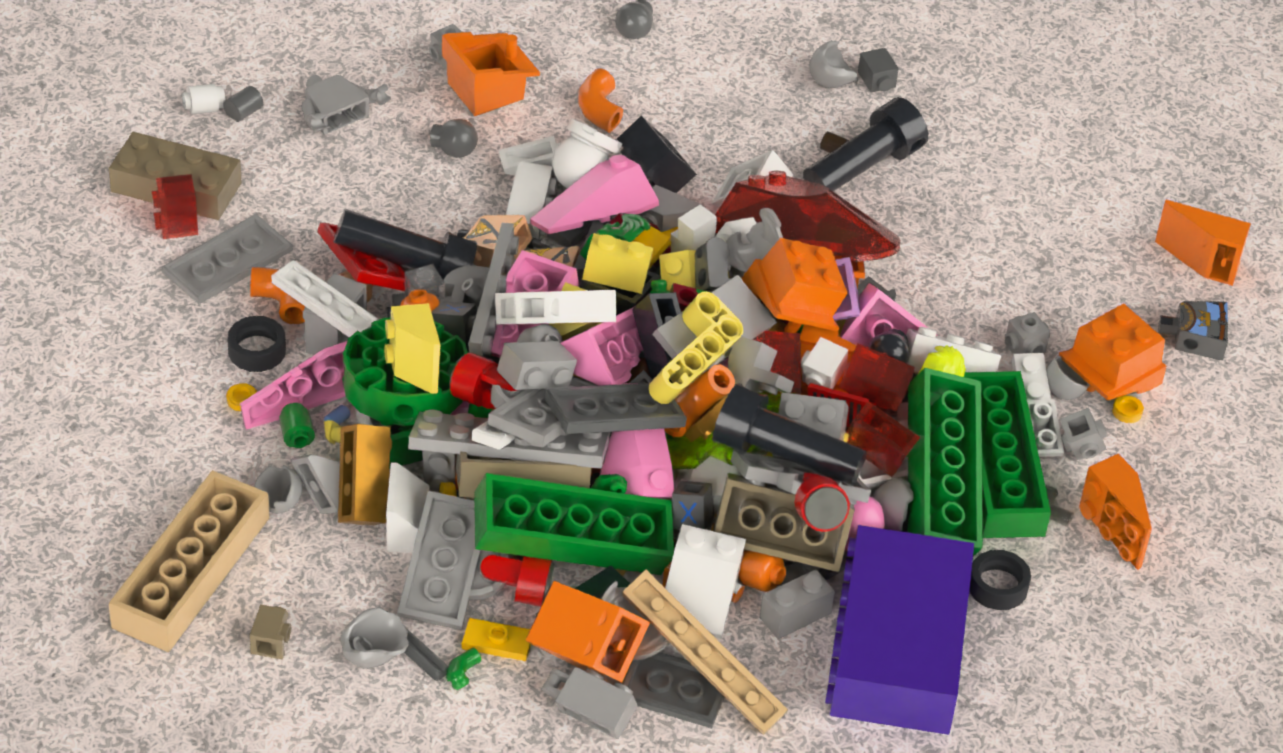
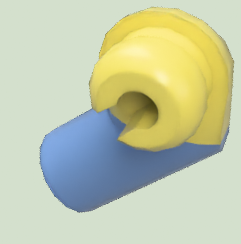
(332, 423)

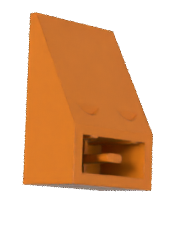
(1203, 240)
(1117, 507)
(587, 632)

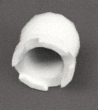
(581, 152)

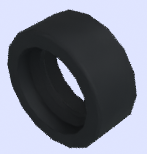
(256, 360)
(999, 598)

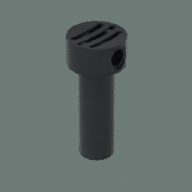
(893, 130)
(402, 245)
(748, 422)

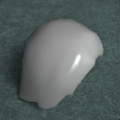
(829, 67)
(894, 498)
(374, 638)

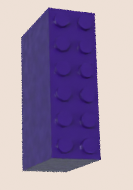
(900, 630)

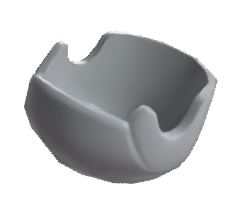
(1064, 380)
(282, 486)

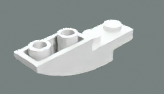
(555, 307)
(1040, 404)

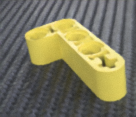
(715, 332)

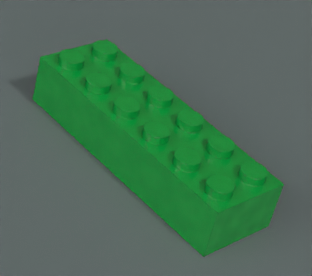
(946, 458)
(1012, 474)
(573, 524)

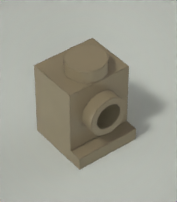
(270, 632)

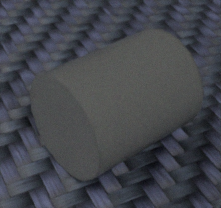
(243, 103)

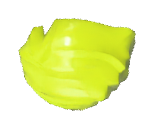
(945, 360)

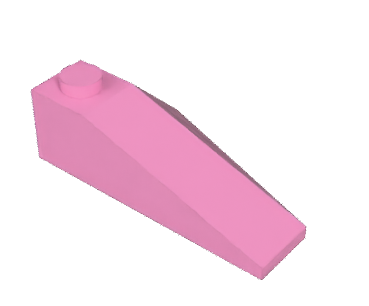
(604, 191)
(531, 274)
(877, 315)
(607, 350)
(310, 384)
(642, 460)

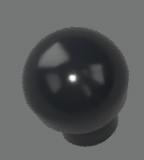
(892, 343)

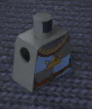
(1199, 328)

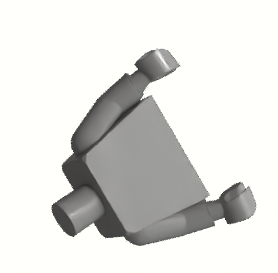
(338, 102)

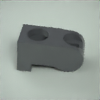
(711, 264)

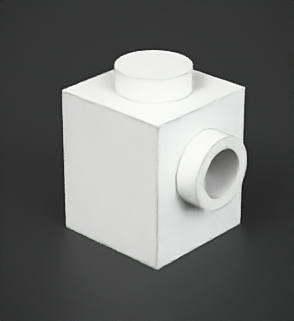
(824, 363)

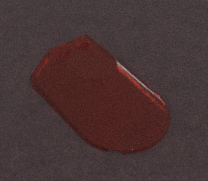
(810, 215)

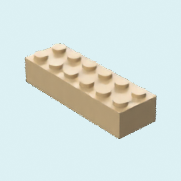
(189, 561)

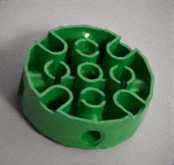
(386, 398)

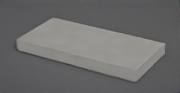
(227, 258)
(739, 299)

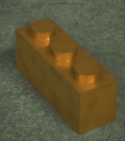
(364, 474)

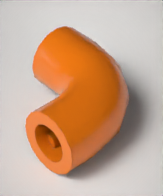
(593, 100)
(261, 286)
(702, 395)

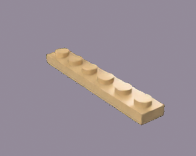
(704, 652)

